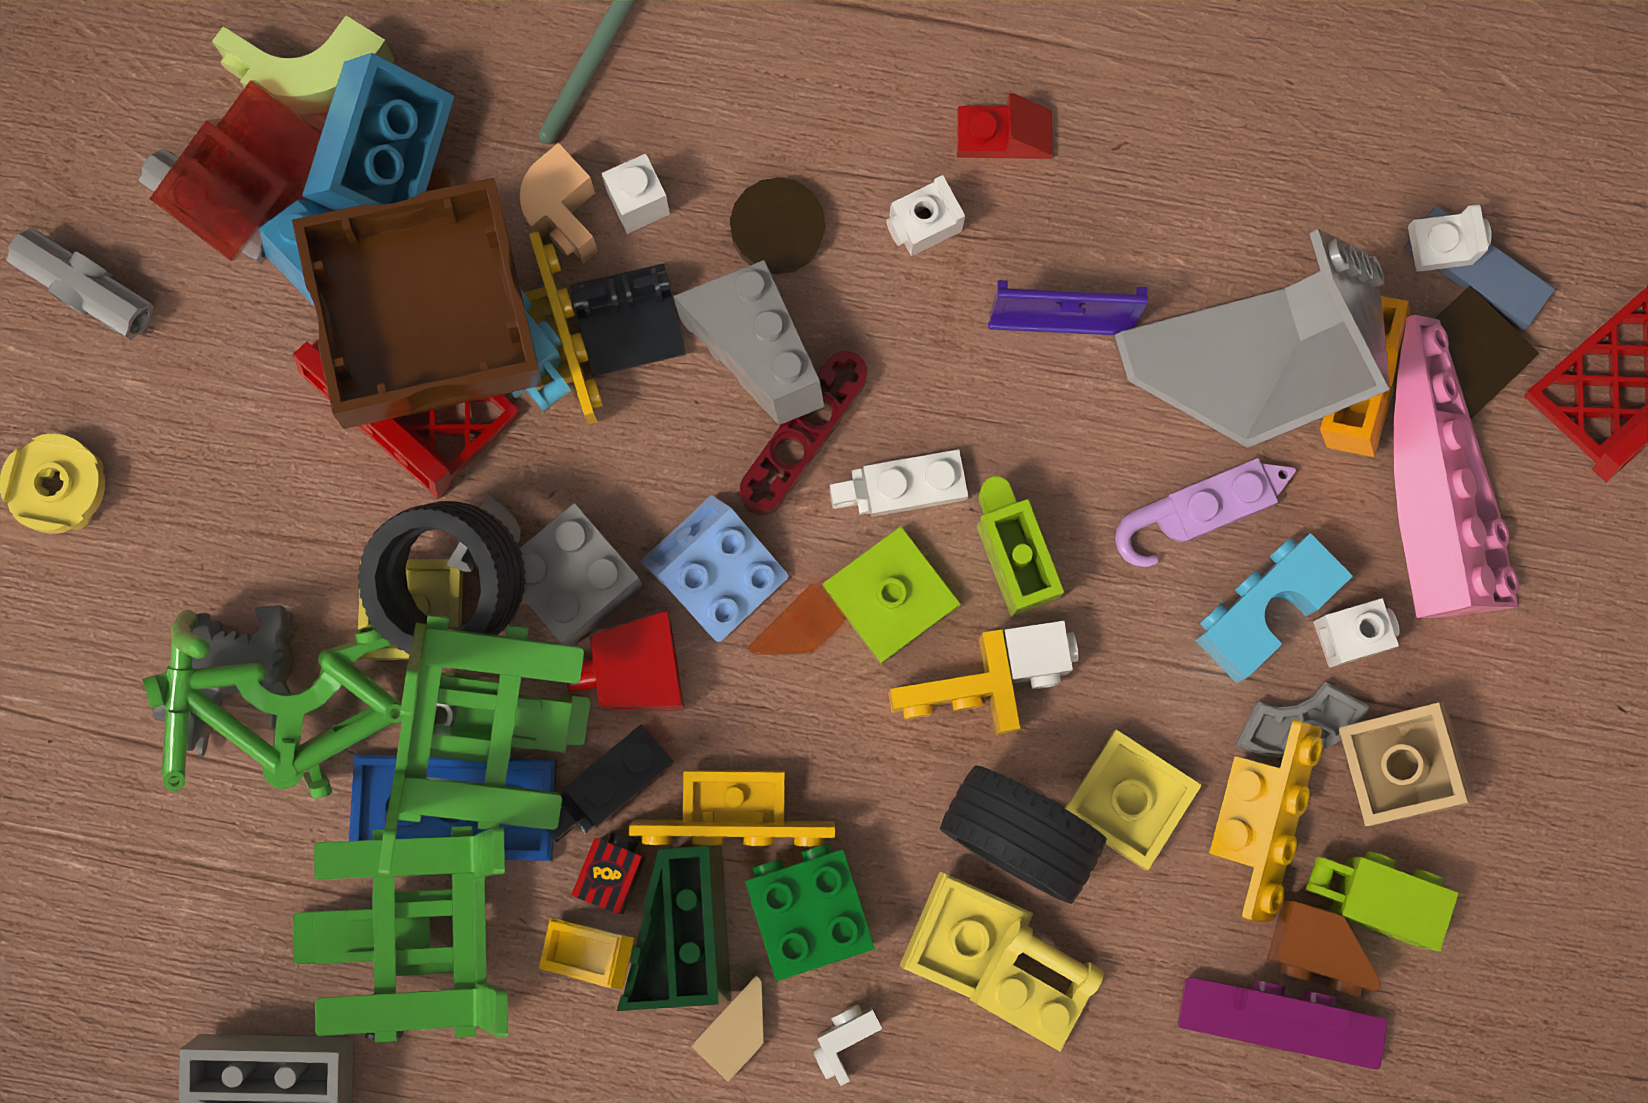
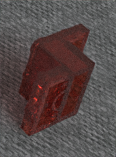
(239, 170)

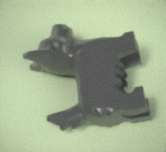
(267, 646)

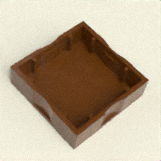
(416, 303)

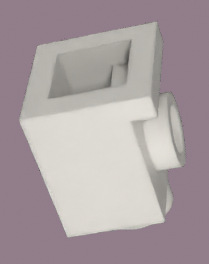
(919, 233)

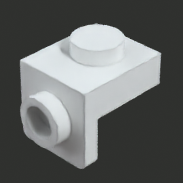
(849, 1028)

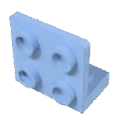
(715, 567)

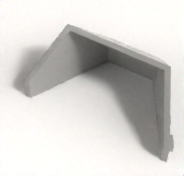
(1272, 356)

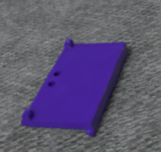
(1065, 310)

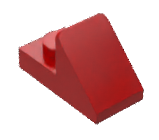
(1006, 131)

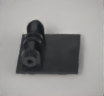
(627, 320)

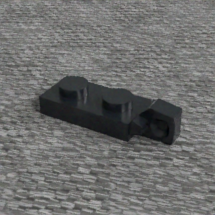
(611, 783)

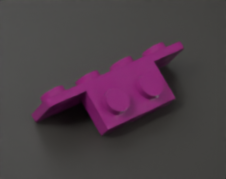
(1282, 1022)

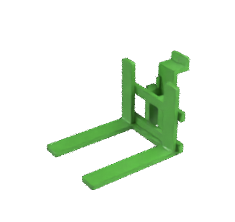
(487, 725)
(398, 936)

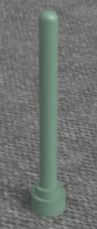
(584, 70)

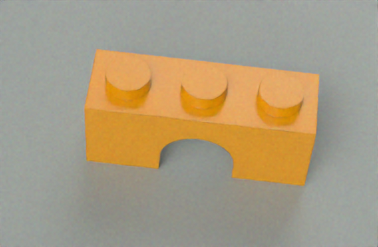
(1361, 425)

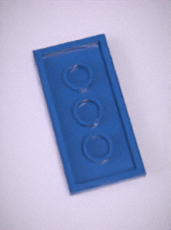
(373, 786)

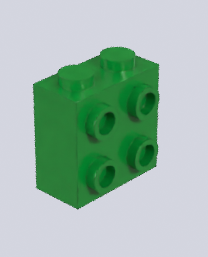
(808, 912)

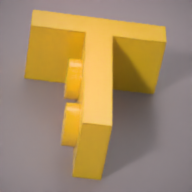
(967, 691)

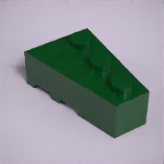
(683, 934)

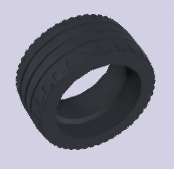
(385, 558)
(1023, 833)

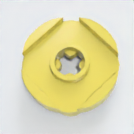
(39, 460)

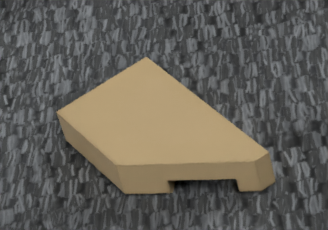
(735, 1032)

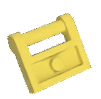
(1027, 1000)

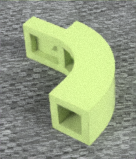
(303, 81)

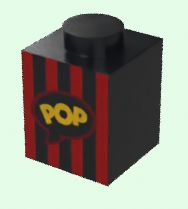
(609, 873)

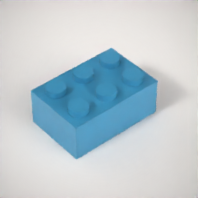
(377, 136)

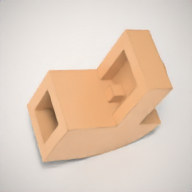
(549, 197)

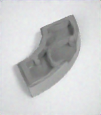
(1268, 726)

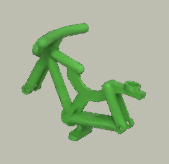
(287, 759)

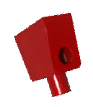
(634, 666)

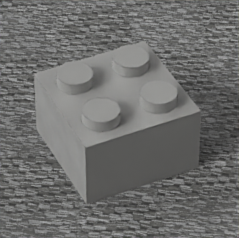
(574, 576)

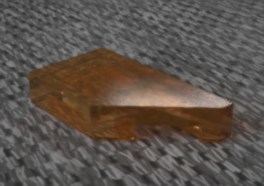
(800, 626)

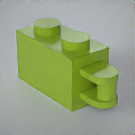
(1016, 549)
(1387, 900)

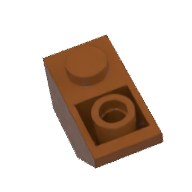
(1320, 944)

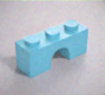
(1301, 574)

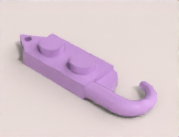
(1205, 506)

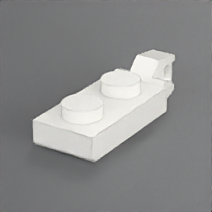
(903, 485)

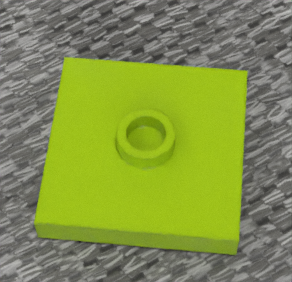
(890, 595)

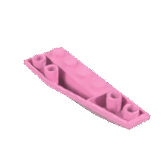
(1442, 487)

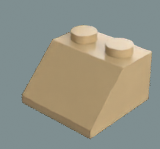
(1406, 765)

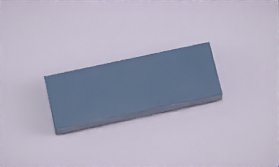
(1501, 282)

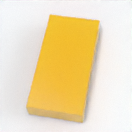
(586, 953)

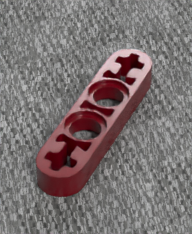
(807, 435)

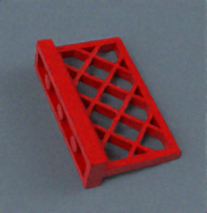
(404, 440)
(1626, 440)

